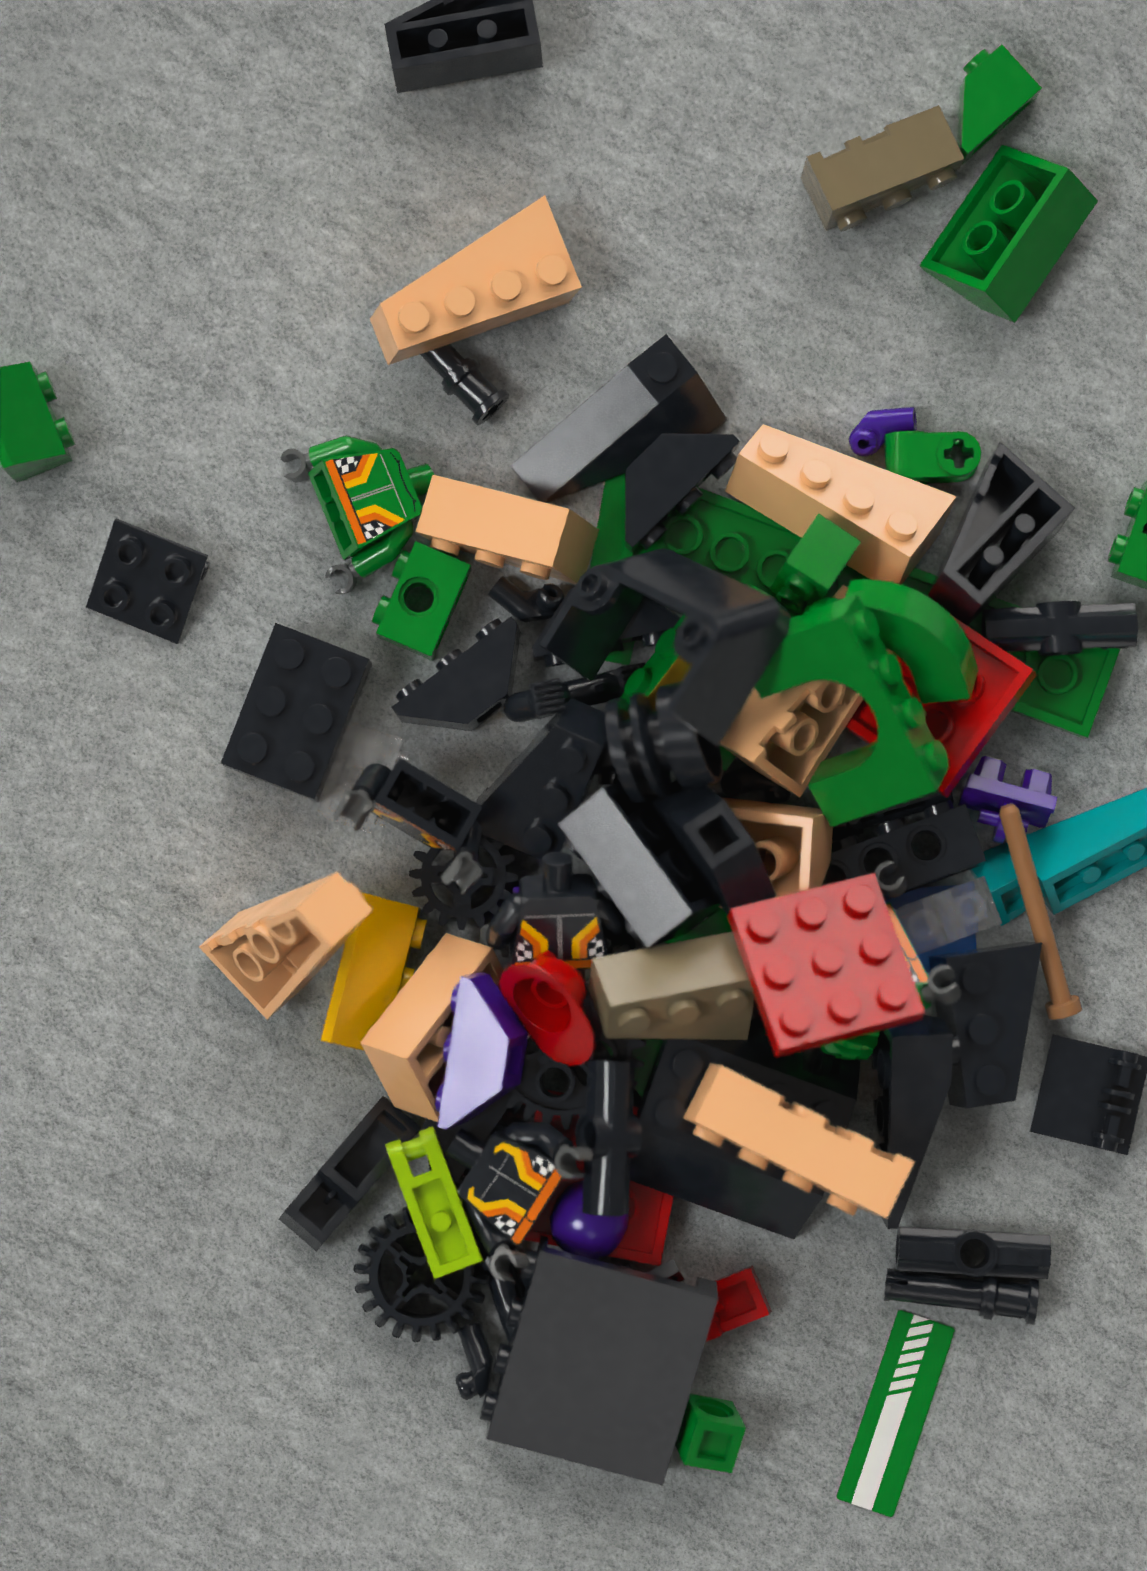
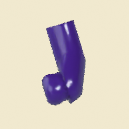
(870, 431)

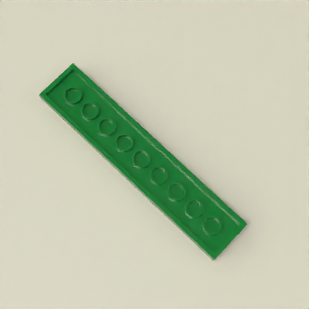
(754, 549)

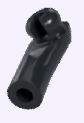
(479, 1360)

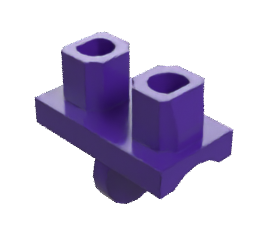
(988, 793)

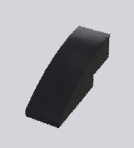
(347, 1174)

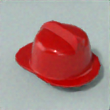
(549, 1004)

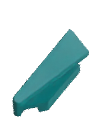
(1073, 856)

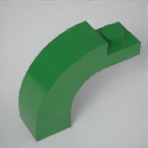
(920, 635)

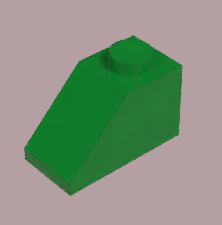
(991, 98)

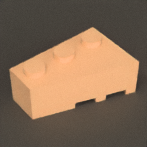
(507, 530)
(412, 1031)

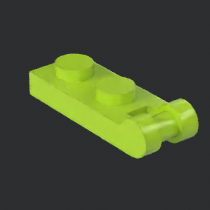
(434, 1204)

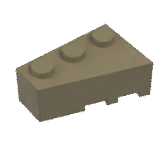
(882, 169)
(674, 991)

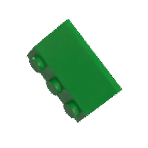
(1009, 232)

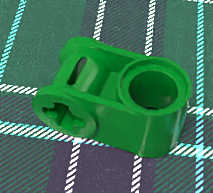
(923, 454)

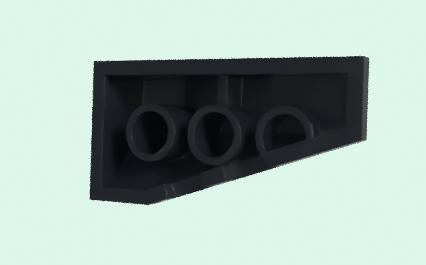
(619, 422)
(915, 1078)

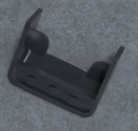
(725, 633)

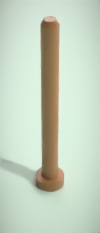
(1062, 1003)

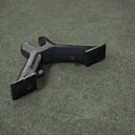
(551, 696)

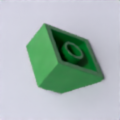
(29, 431)

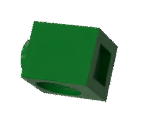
(710, 1434)

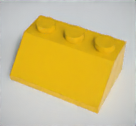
(372, 969)

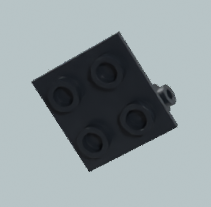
(147, 581)
(1089, 1094)

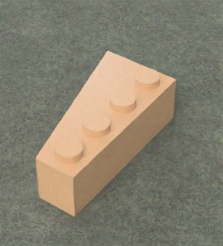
(488, 284)
(885, 511)
(793, 729)
(286, 940)
(797, 1142)

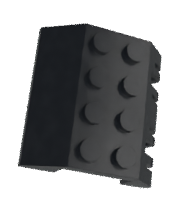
(712, 1175)

